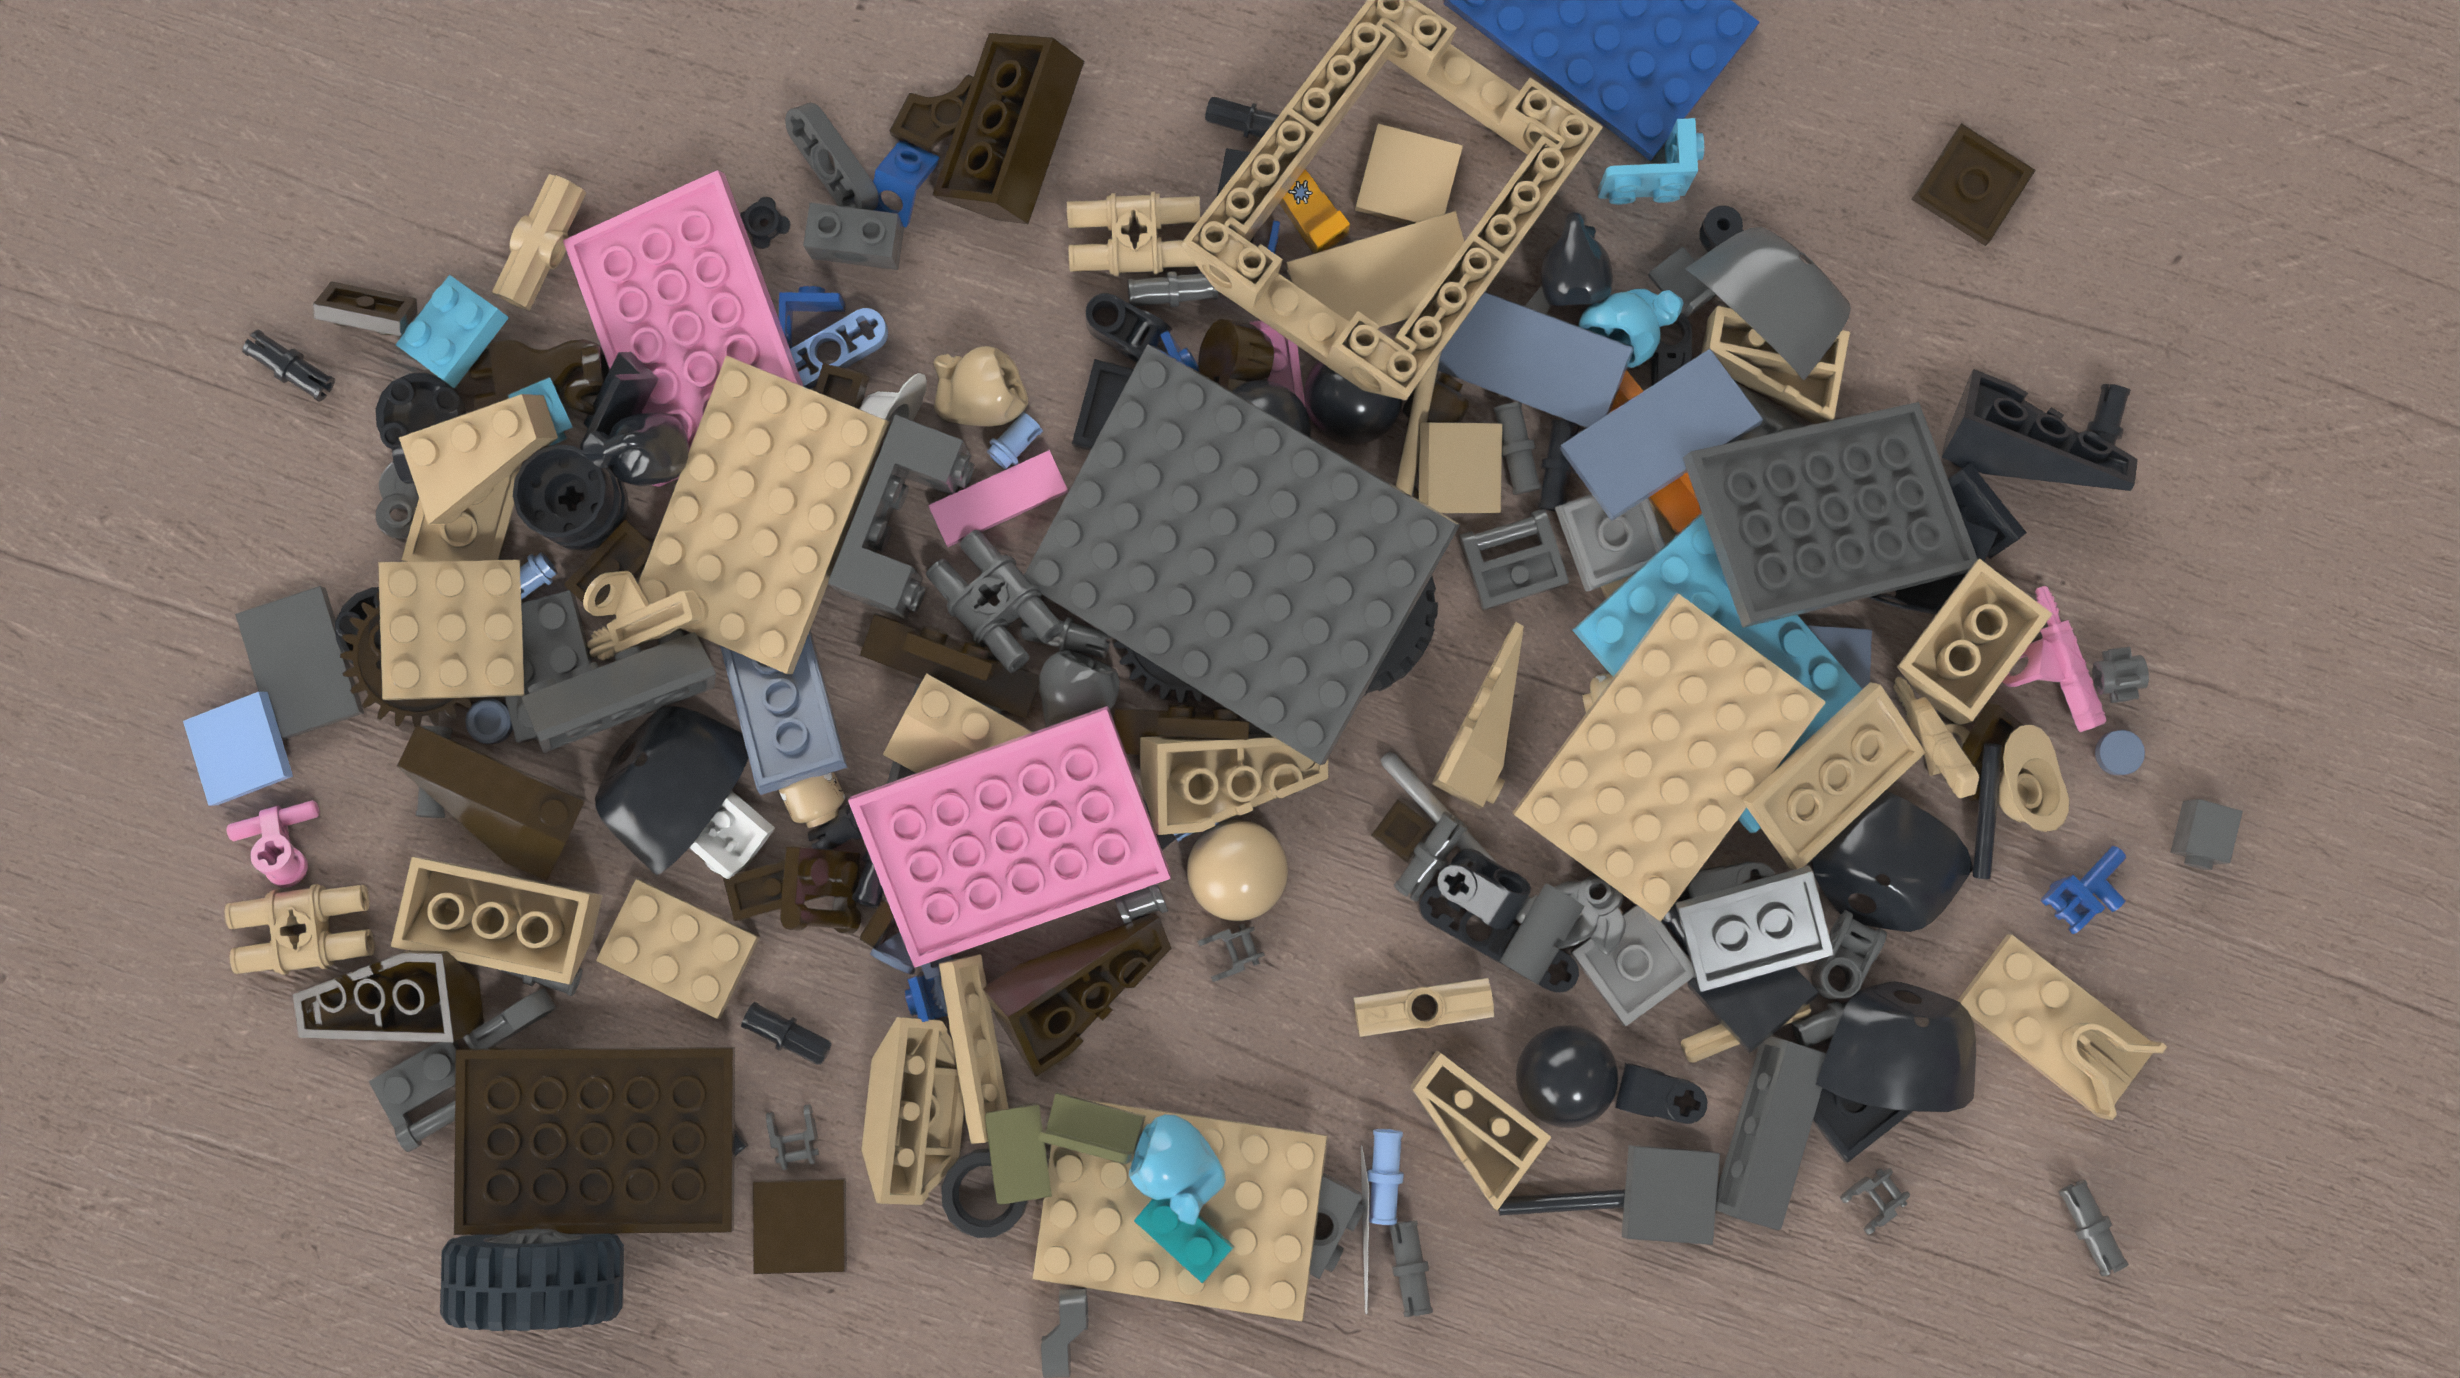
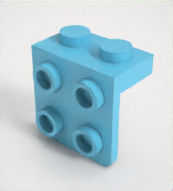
(1659, 181)

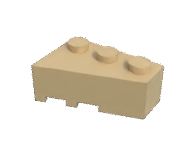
(1764, 370)
(474, 452)
(1479, 1126)

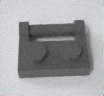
(1518, 573)
(414, 1084)

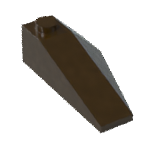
(500, 805)
(1060, 994)
(396, 999)

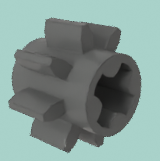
(2120, 674)

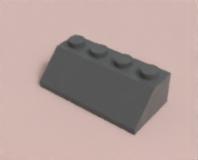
(618, 691)

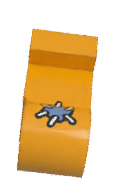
(1314, 214)

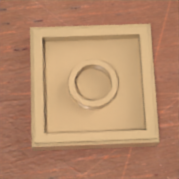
(1407, 176)
(1461, 467)

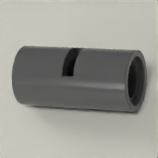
(1535, 940)

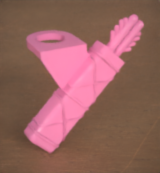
(2060, 660)

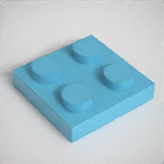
(452, 331)

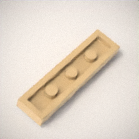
(973, 1042)

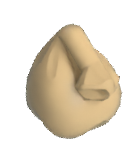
(979, 388)

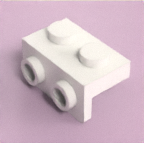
(732, 837)

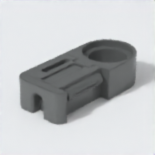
(511, 1021)

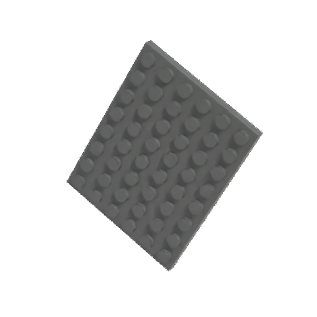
(1239, 554)

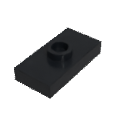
(1983, 508)

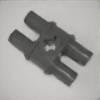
(1013, 589)

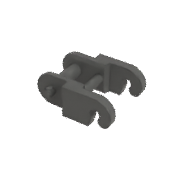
(1249, 946)
(778, 1141)
(1886, 1210)

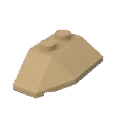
(912, 1112)

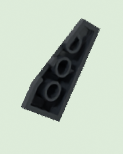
(2017, 440)

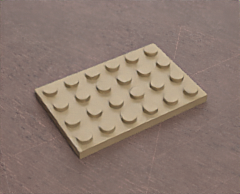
(763, 511)
(1668, 756)
(1262, 1210)

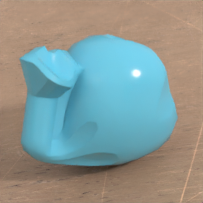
(1633, 319)
(1176, 1165)

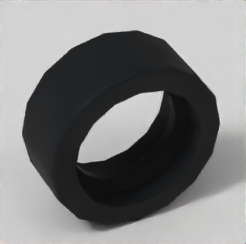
(955, 1210)

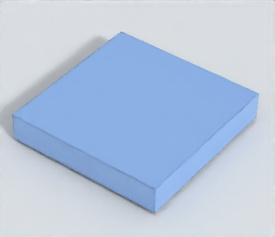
(237, 748)

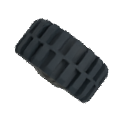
(531, 1280)

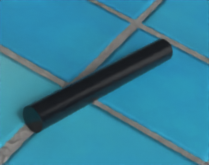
(1987, 811)
(1562, 1202)

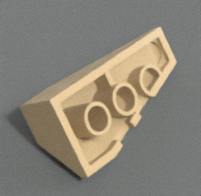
(1479, 747)
(1207, 780)

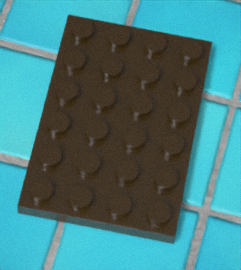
(594, 1140)

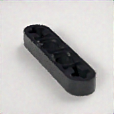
(1496, 942)

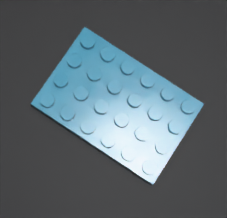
(1693, 570)

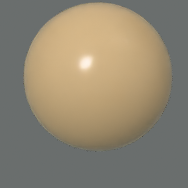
(1237, 870)

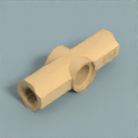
(538, 242)
(1453, 1002)

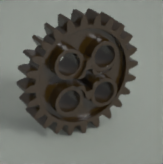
(364, 659)

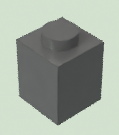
(2206, 833)

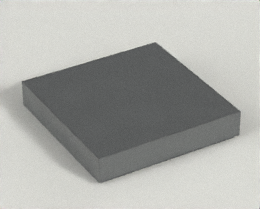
(1670, 1195)

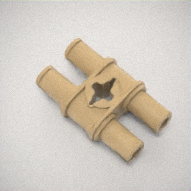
(1118, 215)
(296, 907)

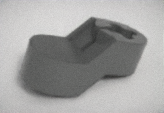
(1056, 1345)

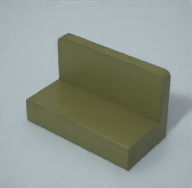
(1093, 1128)
(1017, 1155)

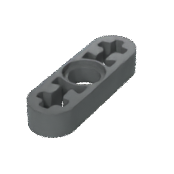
(814, 138)

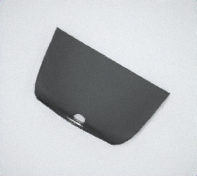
(1776, 294)

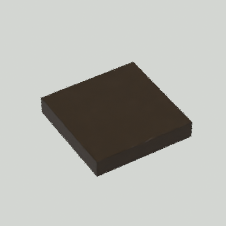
(1973, 184)
(799, 1226)

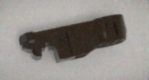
(1235, 354)

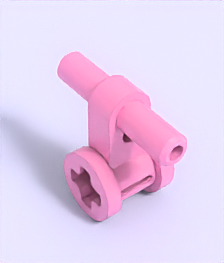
(274, 852)

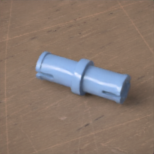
(1385, 1176)

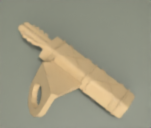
(635, 618)
(1941, 749)

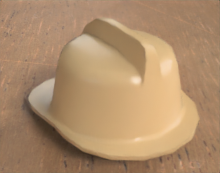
(2031, 781)

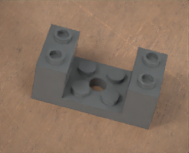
(908, 453)

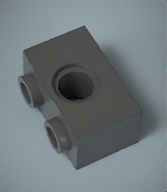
(853, 236)
(1343, 1207)

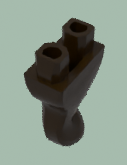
(519, 366)

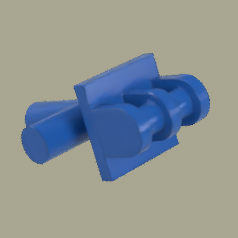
(2075, 898)

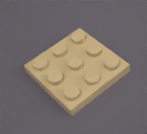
(451, 629)

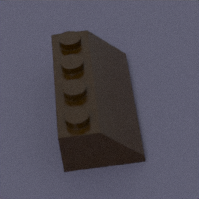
(1006, 160)

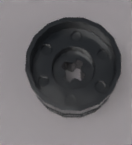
(553, 482)

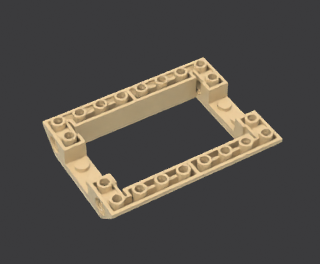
(1420, 44)

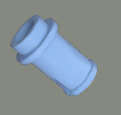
(1014, 441)
(535, 573)

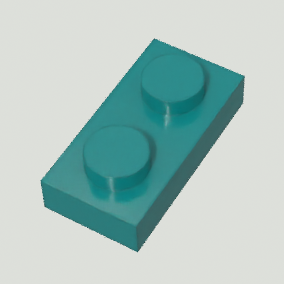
(1194, 1246)

